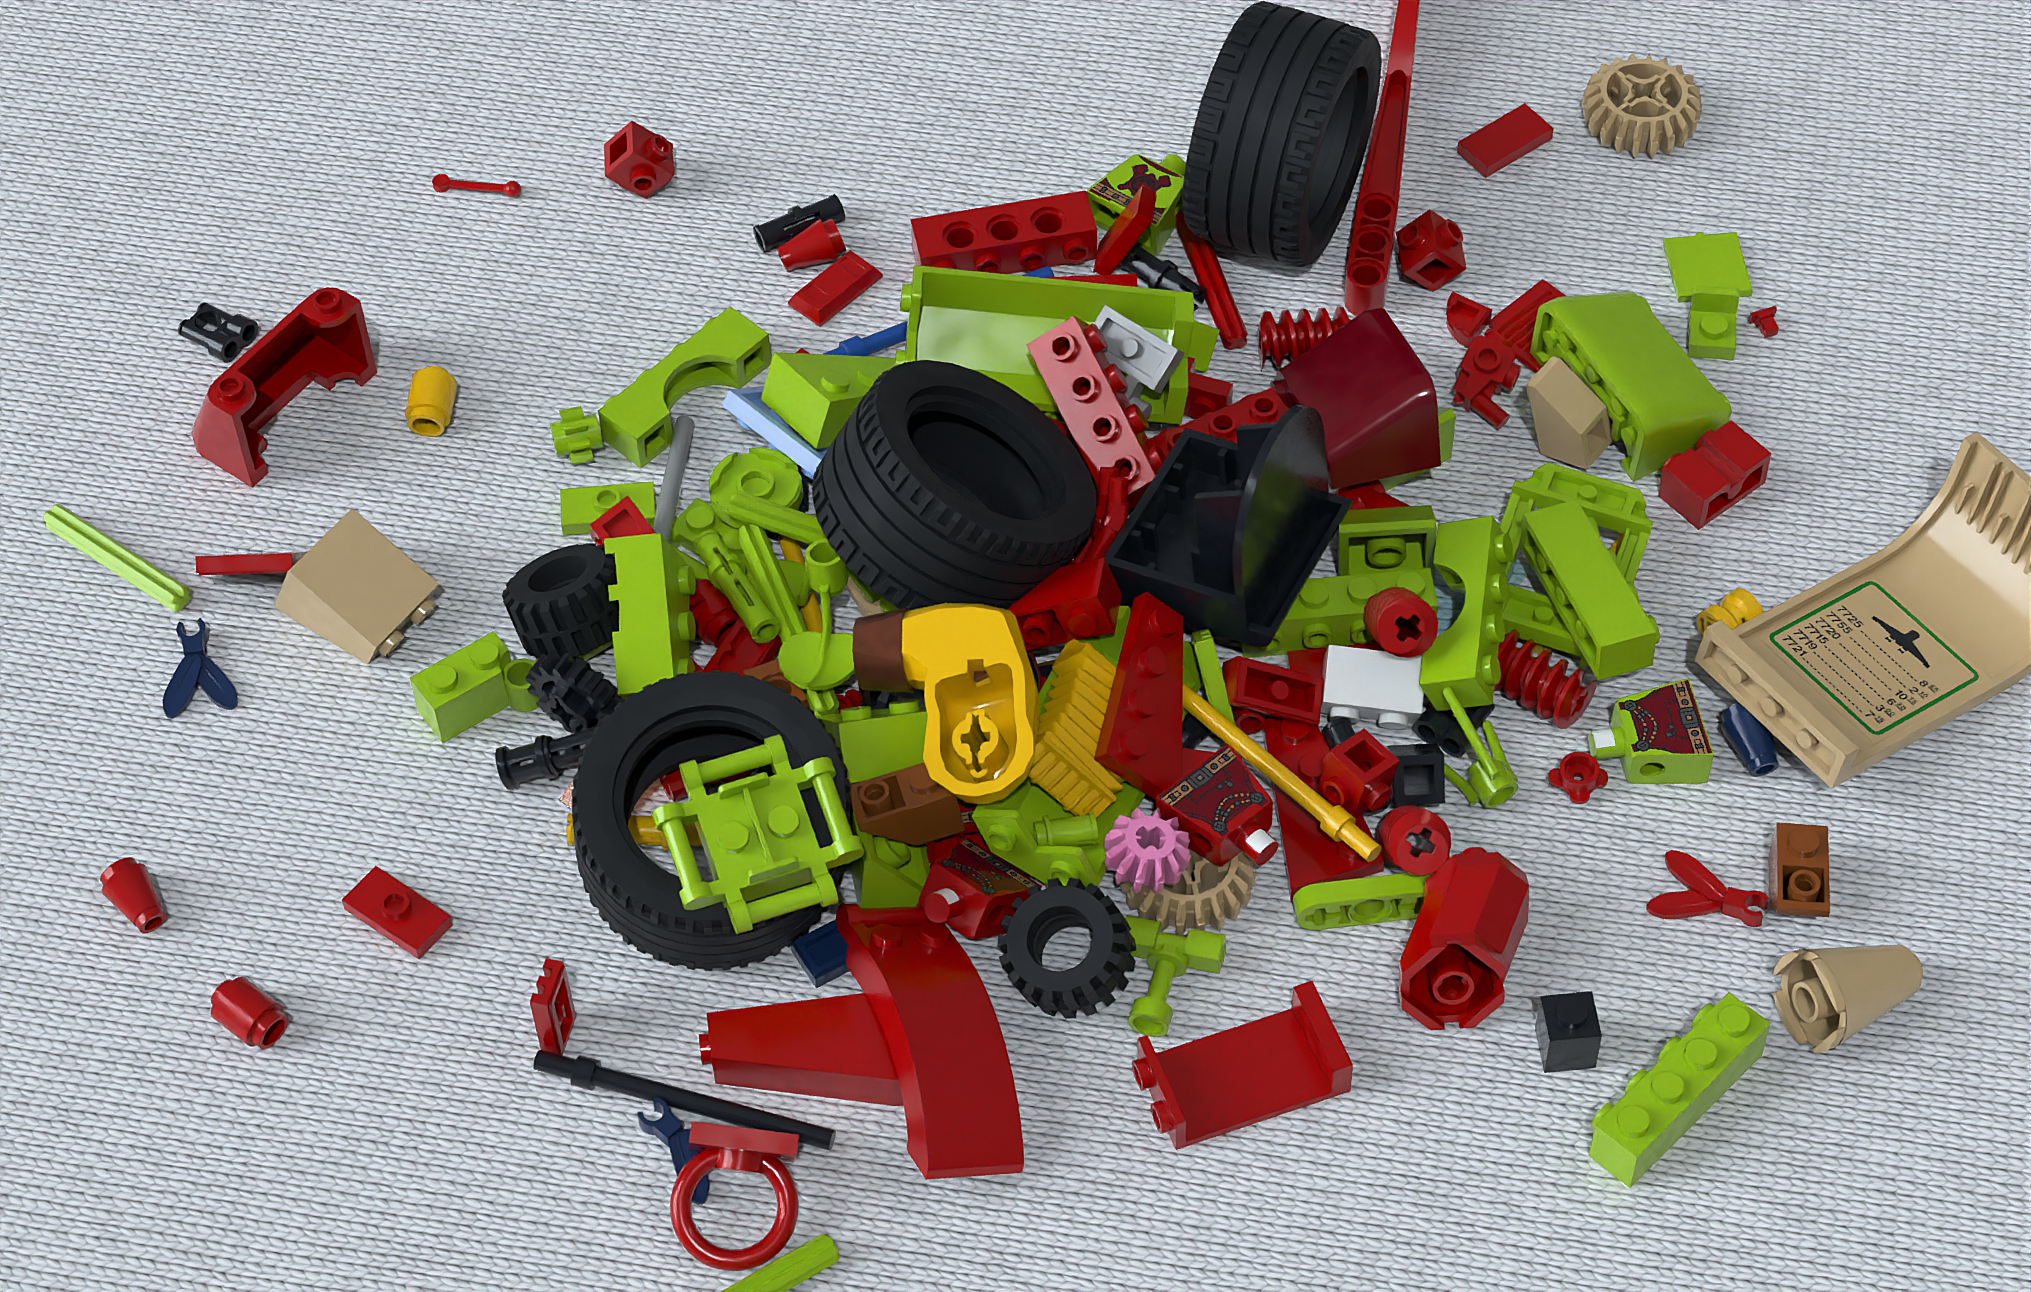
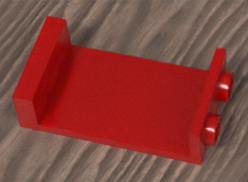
(1245, 1072)

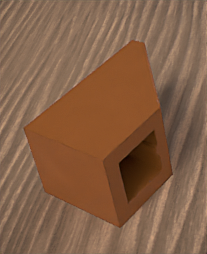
(906, 807)
(1800, 870)

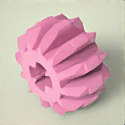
(1147, 851)

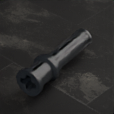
(545, 758)

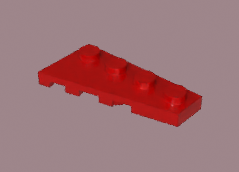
(1145, 704)

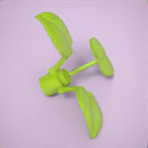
(809, 657)

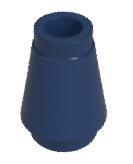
(1750, 740)

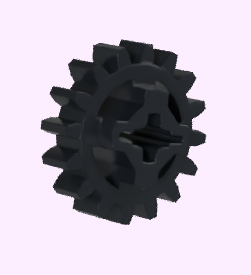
(571, 691)

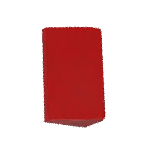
(1273, 690)

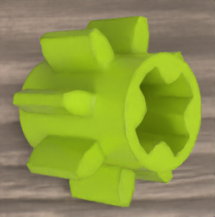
(576, 435)

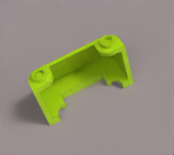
(1636, 369)

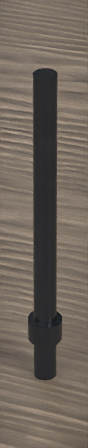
(589, 1073)

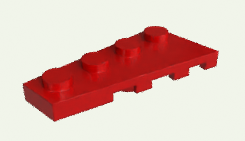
(1306, 849)

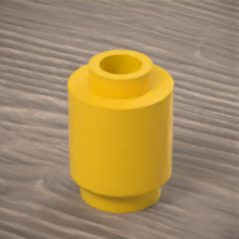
(430, 401)

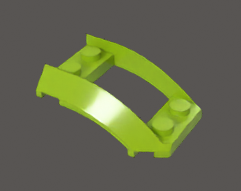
(1612, 507)

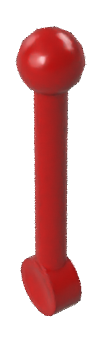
(442, 183)

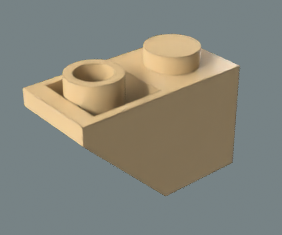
(1567, 416)

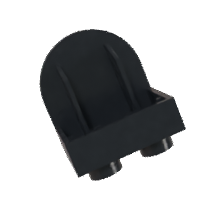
(1232, 527)

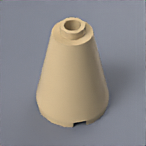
(1842, 990)

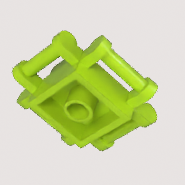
(758, 835)

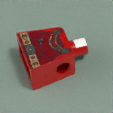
(1222, 810)
(972, 890)

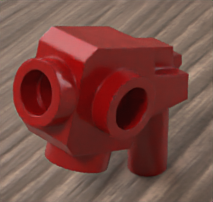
(1486, 370)

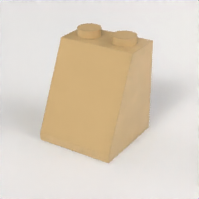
(357, 589)

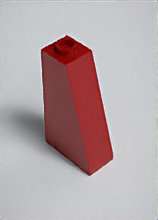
(804, 1049)

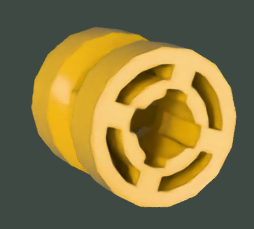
(1734, 610)

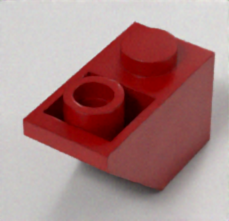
(1069, 605)

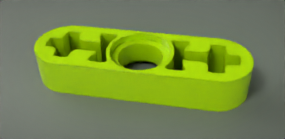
(1342, 904)

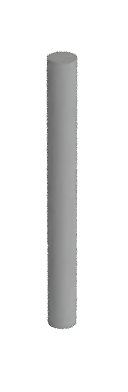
(673, 476)

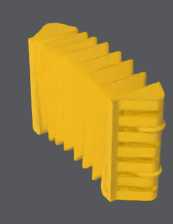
(1071, 732)

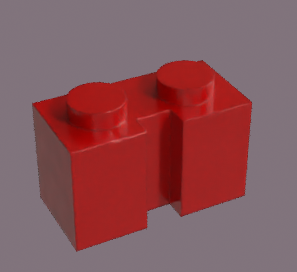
(1715, 475)

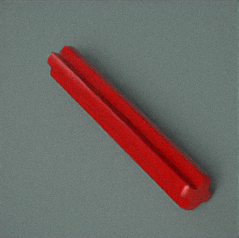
(1218, 294)

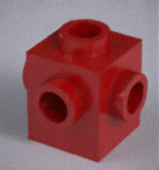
(639, 160)
(1431, 250)
(1358, 774)

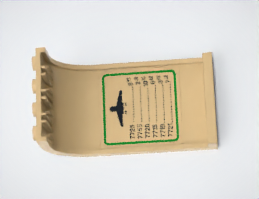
(1900, 634)

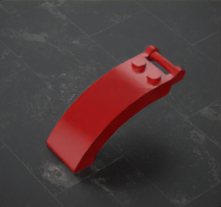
(941, 1040)

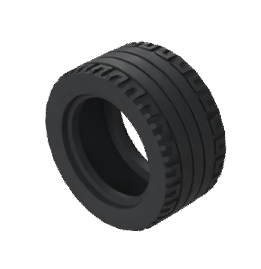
(1281, 133)
(951, 490)
(642, 741)

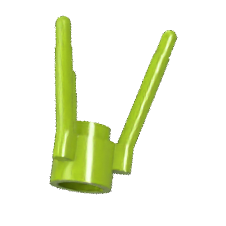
(1491, 776)

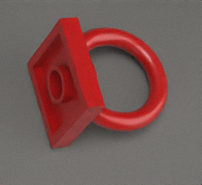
(738, 1152)

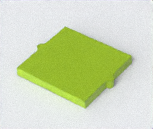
(1707, 262)

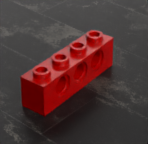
(1009, 236)

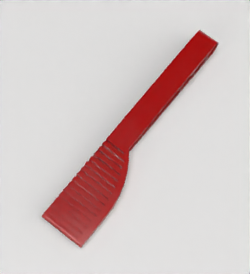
(1380, 190)

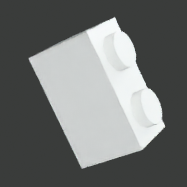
(1371, 686)

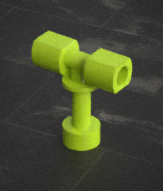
(1168, 957)

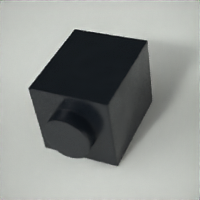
(1418, 775)
(1568, 1032)

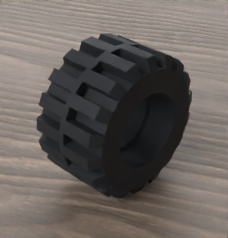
(564, 601)
(1039, 920)

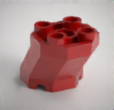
(1464, 940)

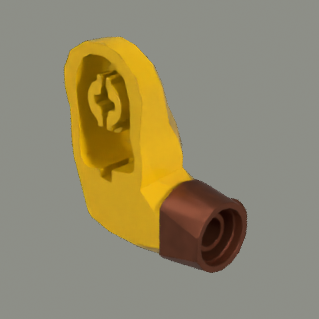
(974, 687)

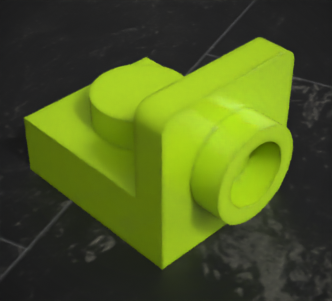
(1712, 323)

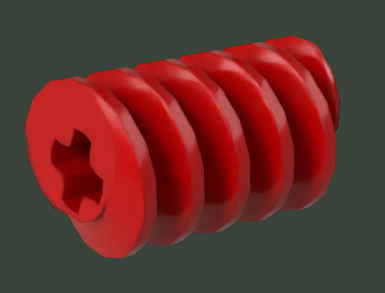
(1295, 337)
(1417, 633)
(1540, 684)
(1429, 826)

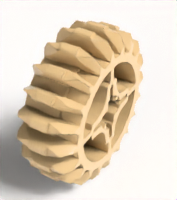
(1642, 105)
(1189, 904)

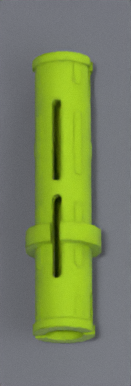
(728, 573)

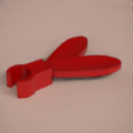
(1705, 895)

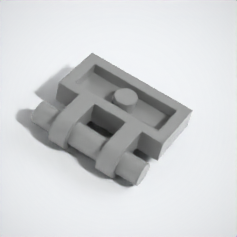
(1137, 353)

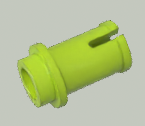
(1066, 831)

